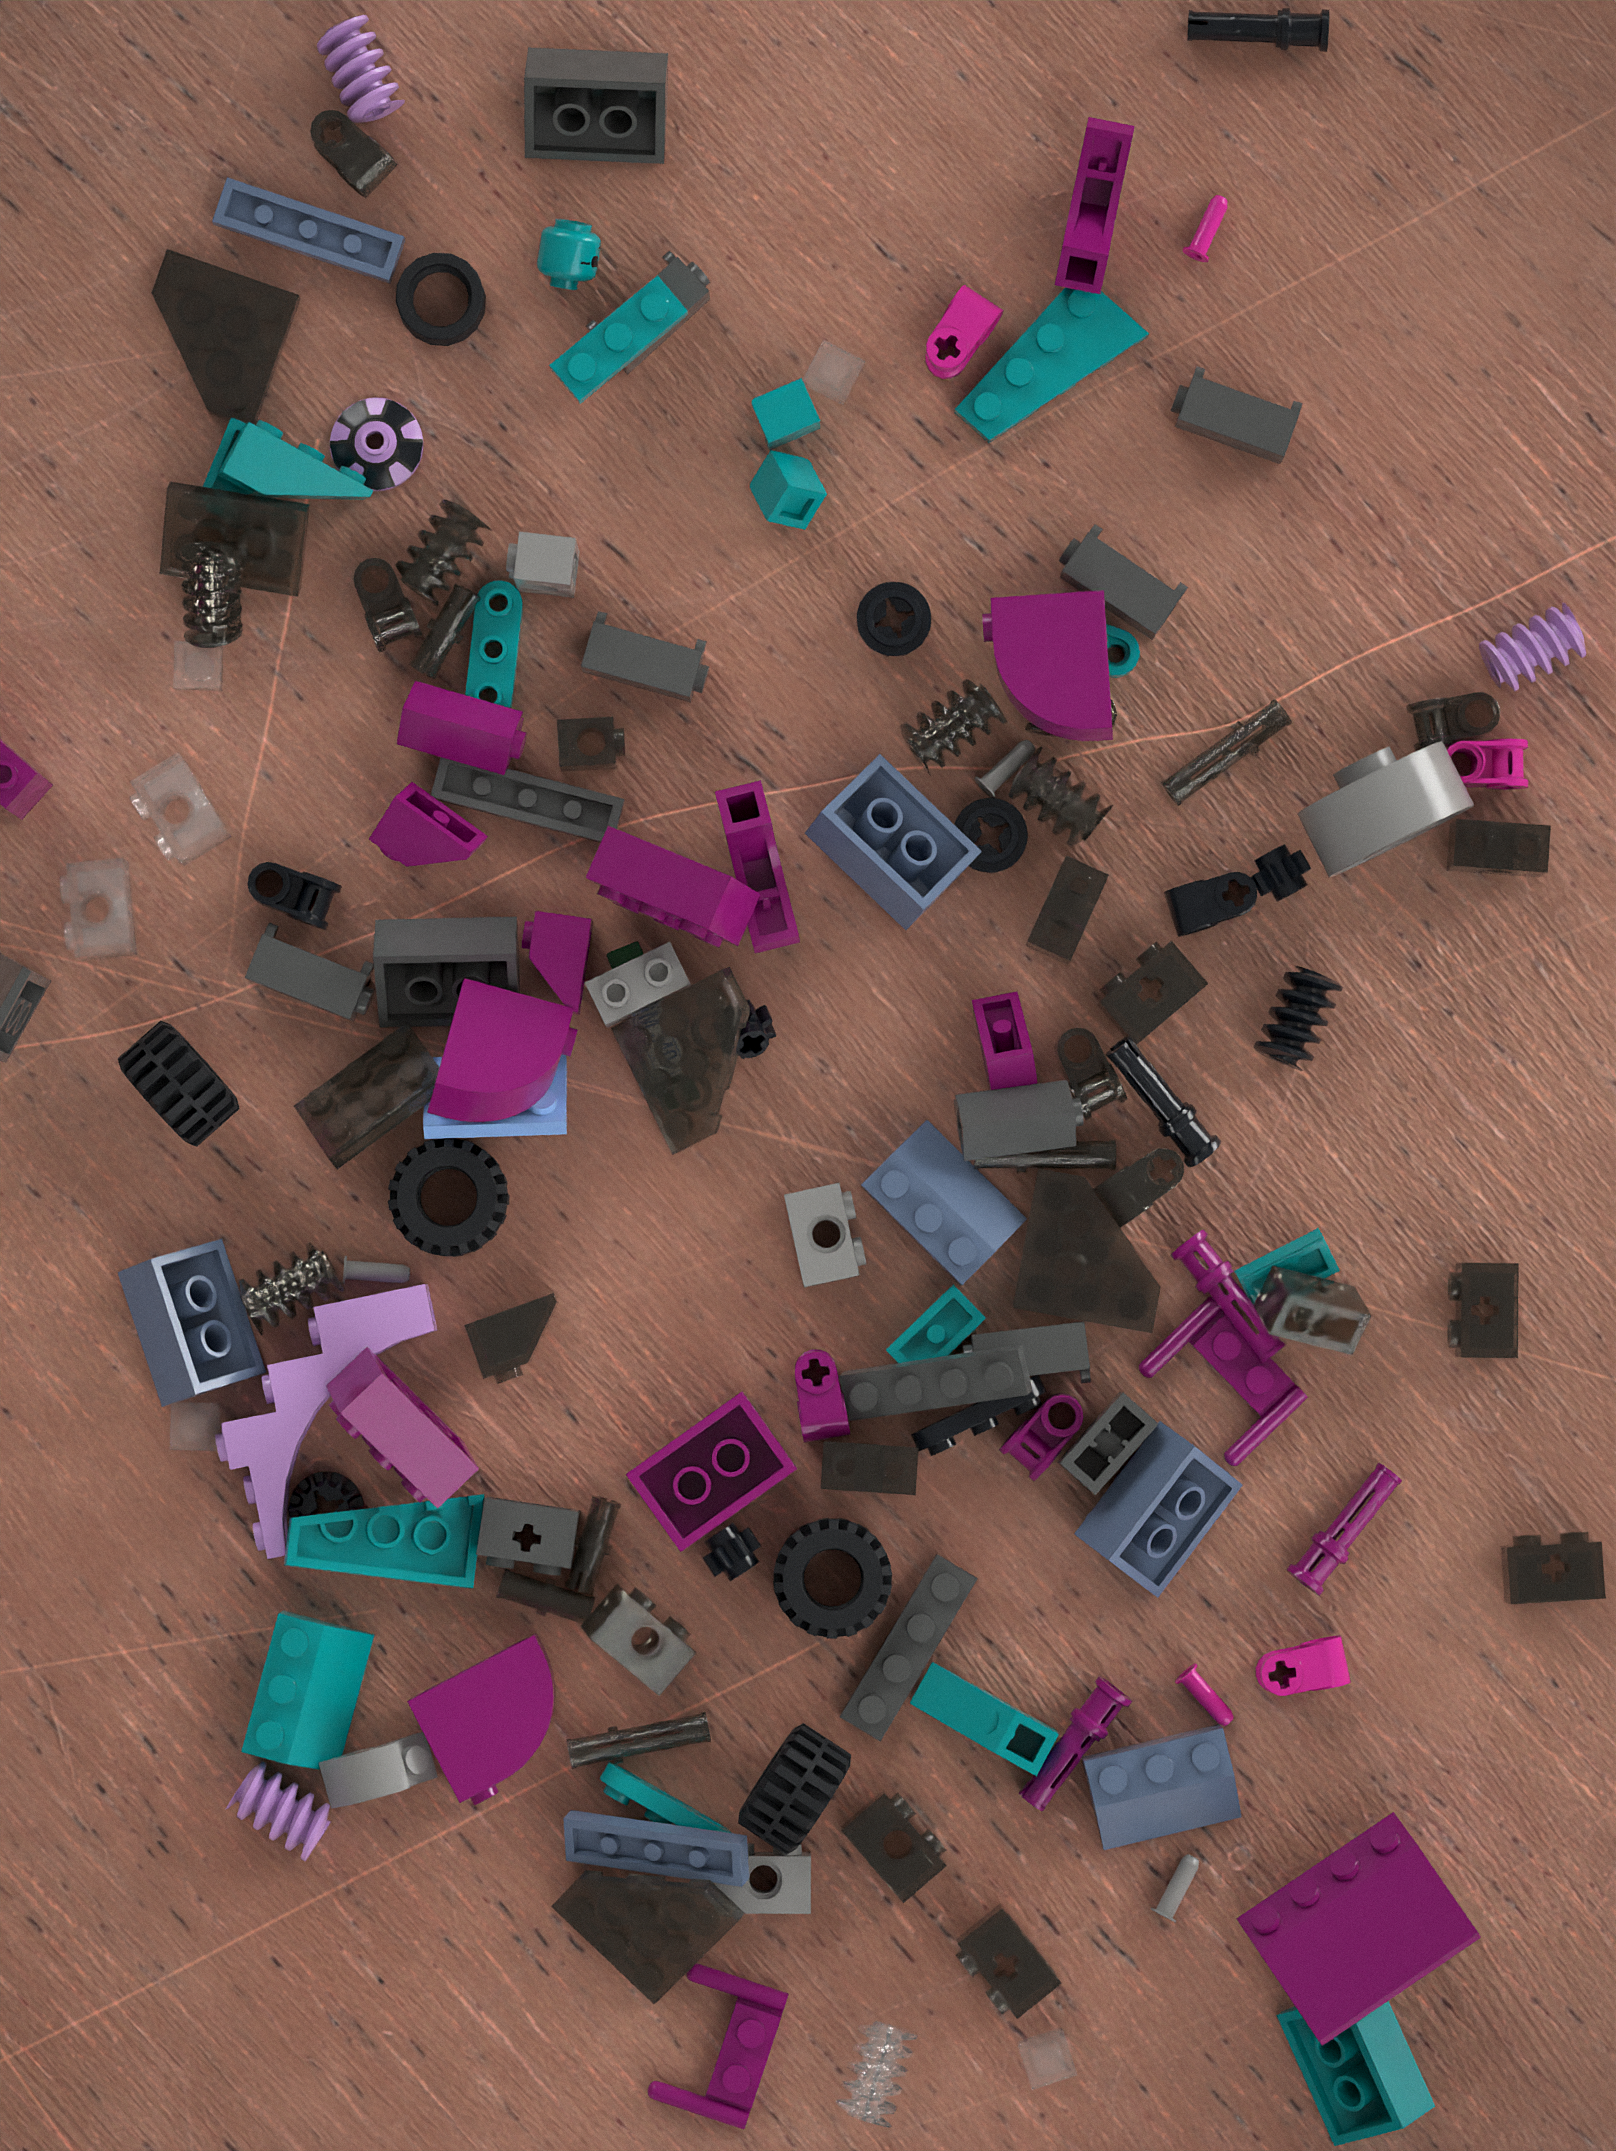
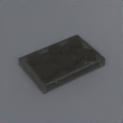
(262, 529)
(370, 1096)

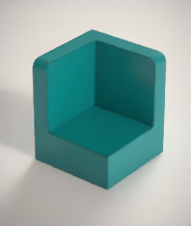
(786, 414)
(787, 489)

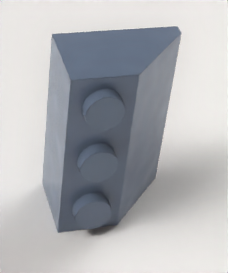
(892, 841)
(943, 1202)
(191, 1322)
(1158, 1509)
(1162, 1786)

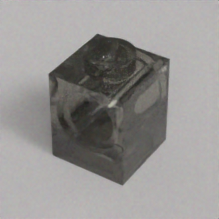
(572, 730)

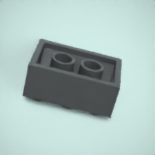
(595, 105)
(426, 960)

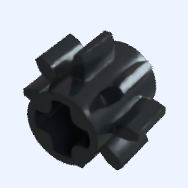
(1281, 872)
(756, 1034)
(731, 1551)

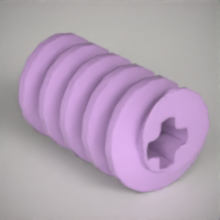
(356, 71)
(1533, 647)
(281, 1810)

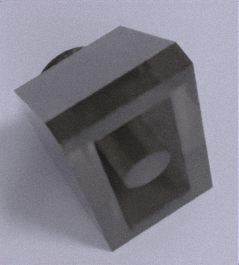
(510, 1337)

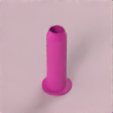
(1207, 229)
(1205, 1695)

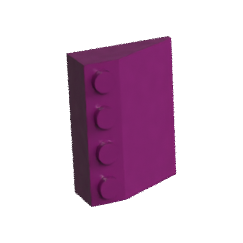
(1358, 1928)

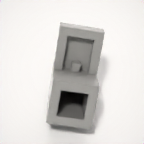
(378, 1770)

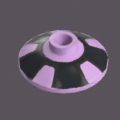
(397, 456)

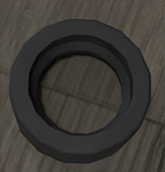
(416, 273)

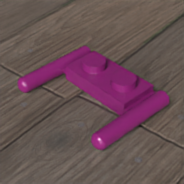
(1224, 1348)
(741, 2053)

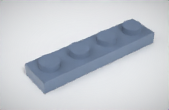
(308, 230)
(656, 1848)

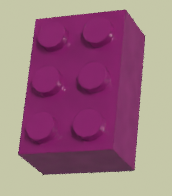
(671, 888)
(400, 1429)
(711, 1471)

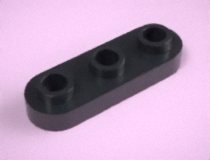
(977, 1417)

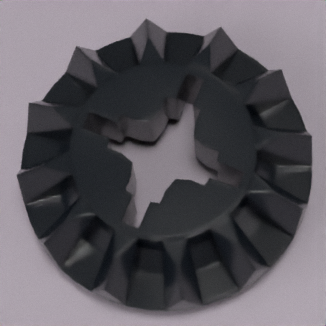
(903, 599)
(1012, 840)
(330, 1486)

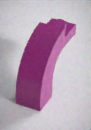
(1094, 205)
(758, 864)

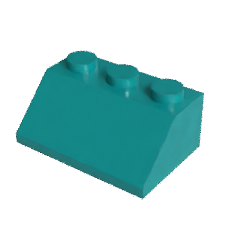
(307, 1691)
(1362, 2077)

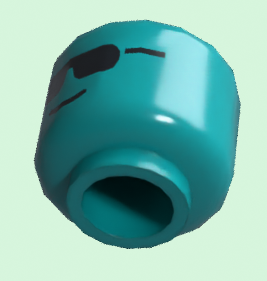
(568, 253)

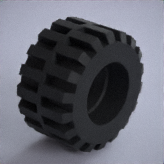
(178, 1083)
(407, 1188)
(844, 1618)
(794, 1789)

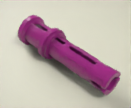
(1220, 1272)
(1382, 1483)
(1087, 1725)

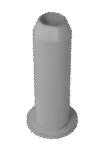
(1005, 767)
(375, 1271)
(1177, 1887)

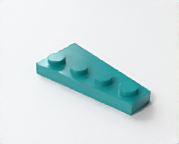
(1055, 353)
(392, 1541)

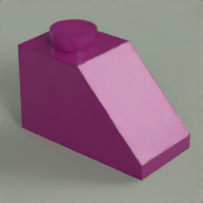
(424, 830)
(560, 953)
(1004, 1041)

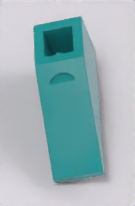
(276, 469)
(984, 1718)

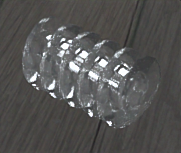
(876, 2072)

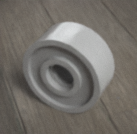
(1383, 805)

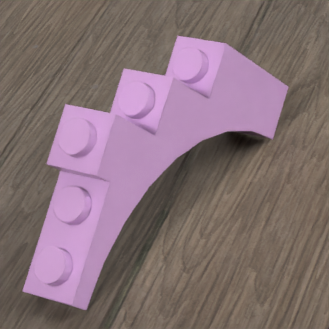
(299, 1390)

